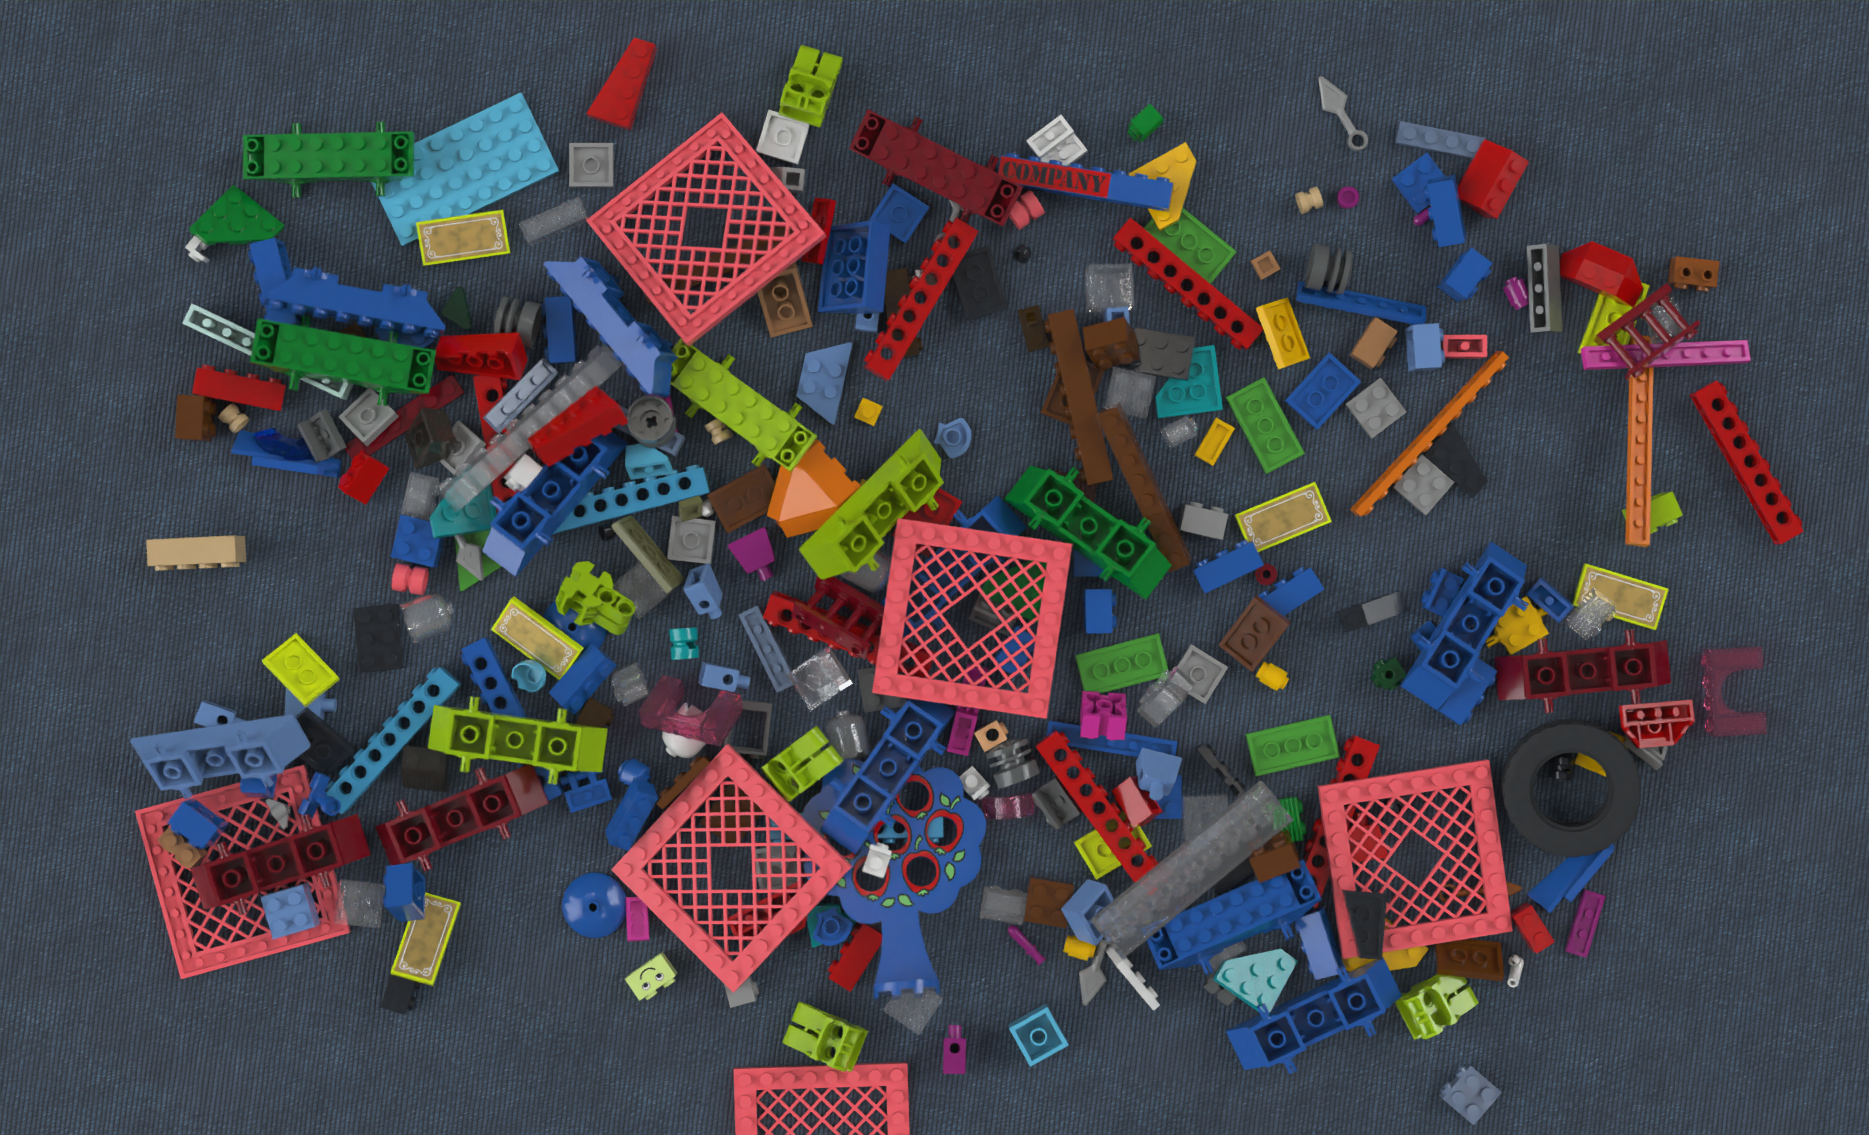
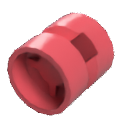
(1026, 209)
(411, 579)

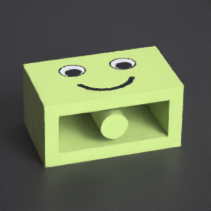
(651, 976)

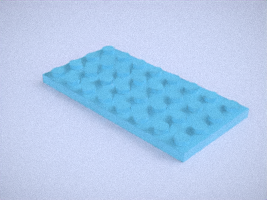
(469, 167)

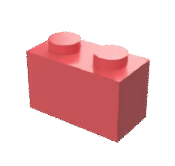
(1464, 346)

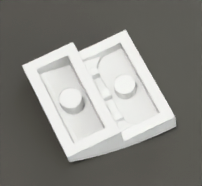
(1057, 143)

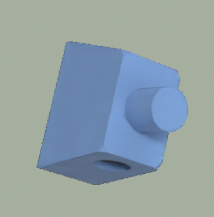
(704, 591)
(712, 676)
(318, 706)
(209, 714)
(1157, 772)

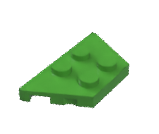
(467, 579)

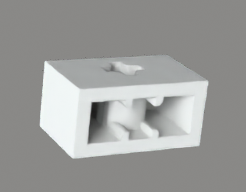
(522, 473)

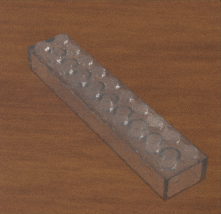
(511, 445)
(1191, 869)

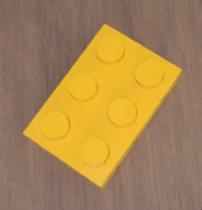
(1282, 333)

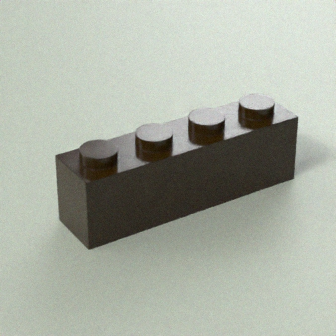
(896, 286)

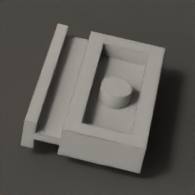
(1651, 755)

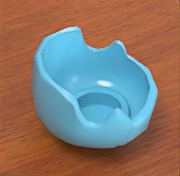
(529, 675)

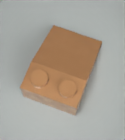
(785, 303)

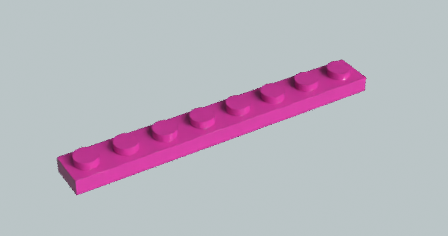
(1680, 355)

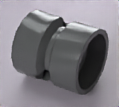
(1223, 994)

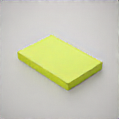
(300, 670)
(1098, 854)

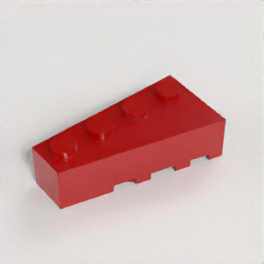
(623, 90)
(482, 354)
(238, 389)
(576, 426)

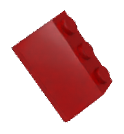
(1491, 179)

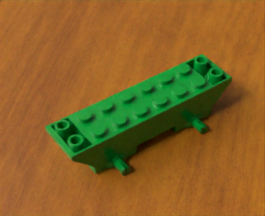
(329, 157)
(342, 358)
(1107, 542)

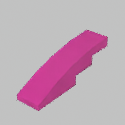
(965, 719)

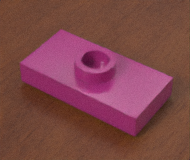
(637, 920)

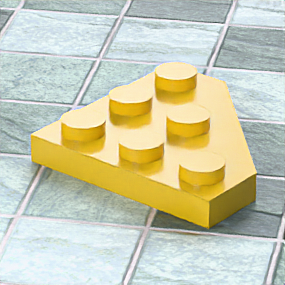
(1178, 167)
(1394, 959)

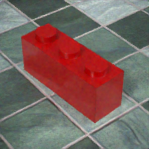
(855, 955)

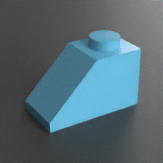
(646, 462)

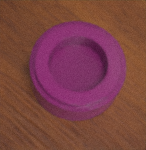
(1347, 197)

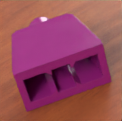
(755, 553)
(953, 1062)

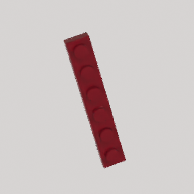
(438, 397)

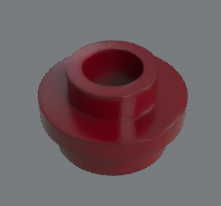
(1259, 577)

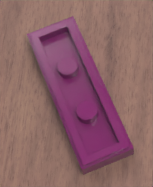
(1585, 923)

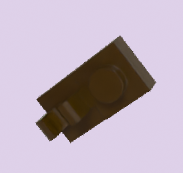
(1033, 328)

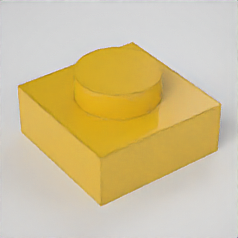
(868, 411)

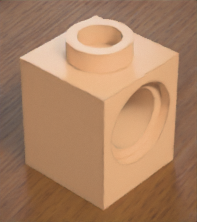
(988, 744)

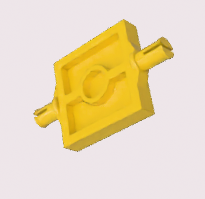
(1519, 628)

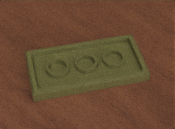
(648, 553)

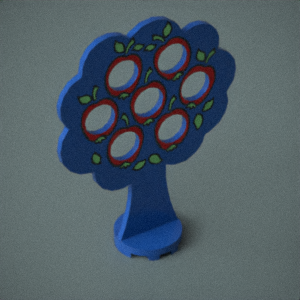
(903, 958)

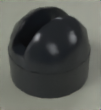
(1022, 253)
(606, 532)

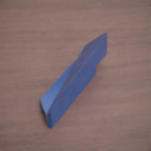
(247, 446)
(1568, 879)

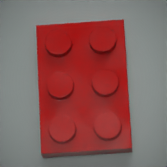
(942, 515)

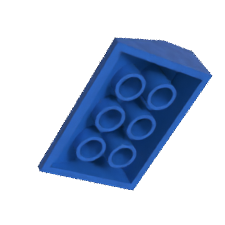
(855, 269)

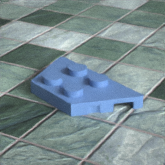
(824, 379)

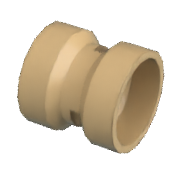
(1308, 200)
(233, 417)
(718, 431)

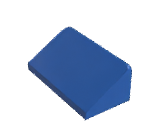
(1550, 600)

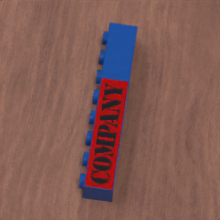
(1087, 183)

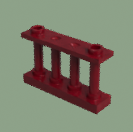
(1643, 311)
(844, 596)

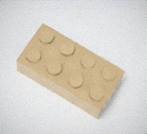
(189, 552)

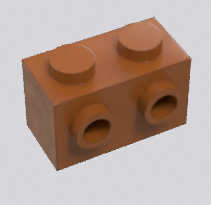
(1693, 272)

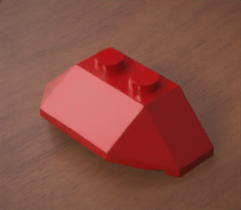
(1602, 272)
(1657, 722)
(777, 899)

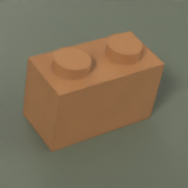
(1373, 343)

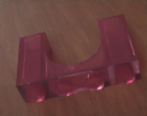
(1718, 665)
(708, 727)

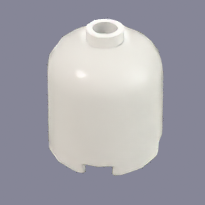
(681, 745)

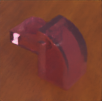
(1008, 806)

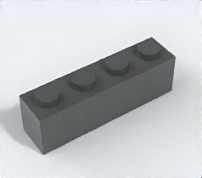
(1544, 288)

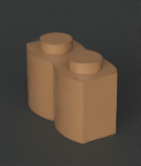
(180, 847)

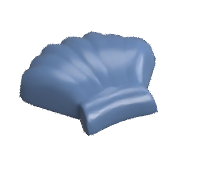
(954, 437)

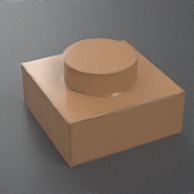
(1265, 265)

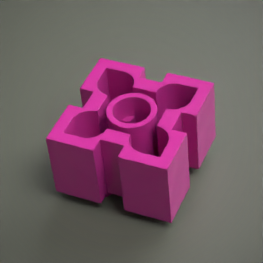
(1103, 715)

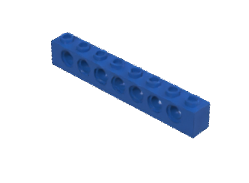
(494, 669)

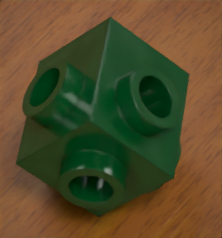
(1395, 673)

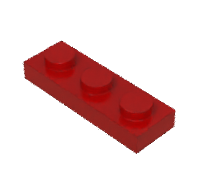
(823, 215)

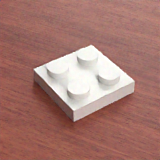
(782, 138)

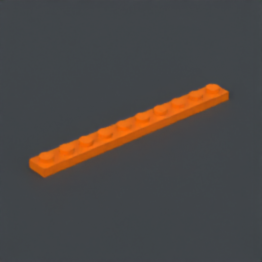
(1433, 429)
(1639, 457)

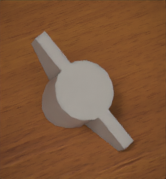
(279, 811)
(789, 854)

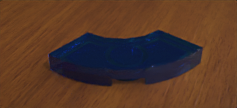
(289, 448)

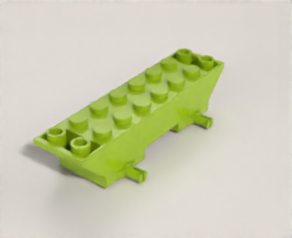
(739, 407)
(858, 526)
(517, 739)

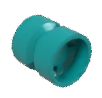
(684, 643)

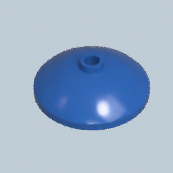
(583, 634)
(602, 891)

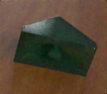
(458, 310)

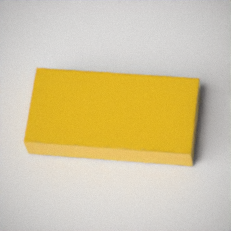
(1214, 441)

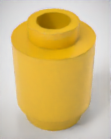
(1272, 676)
(1078, 948)

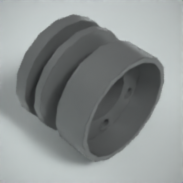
(1328, 268)
(512, 319)
(648, 410)
(1012, 762)

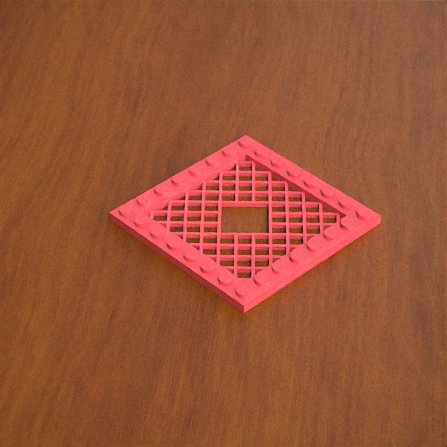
(707, 315)
(1033, 703)
(1478, 777)
(173, 901)
(672, 914)
(892, 1075)

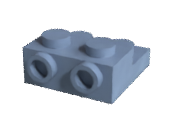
(1469, 1093)

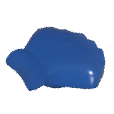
(831, 927)

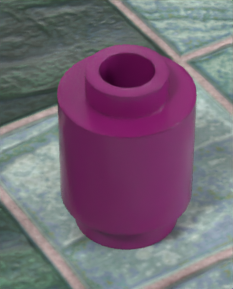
(1516, 292)

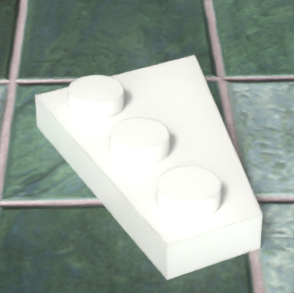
(1135, 979)

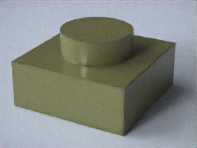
(690, 508)

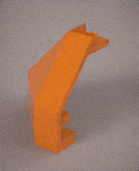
(810, 492)

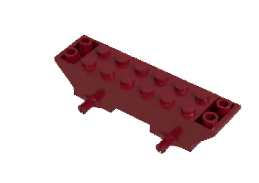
(910, 155)
(1583, 670)
(461, 815)
(279, 862)

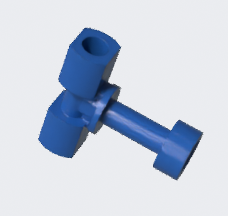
(318, 797)

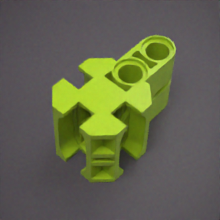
(810, 86)
(594, 600)
(801, 764)
(1435, 1004)
(820, 1046)

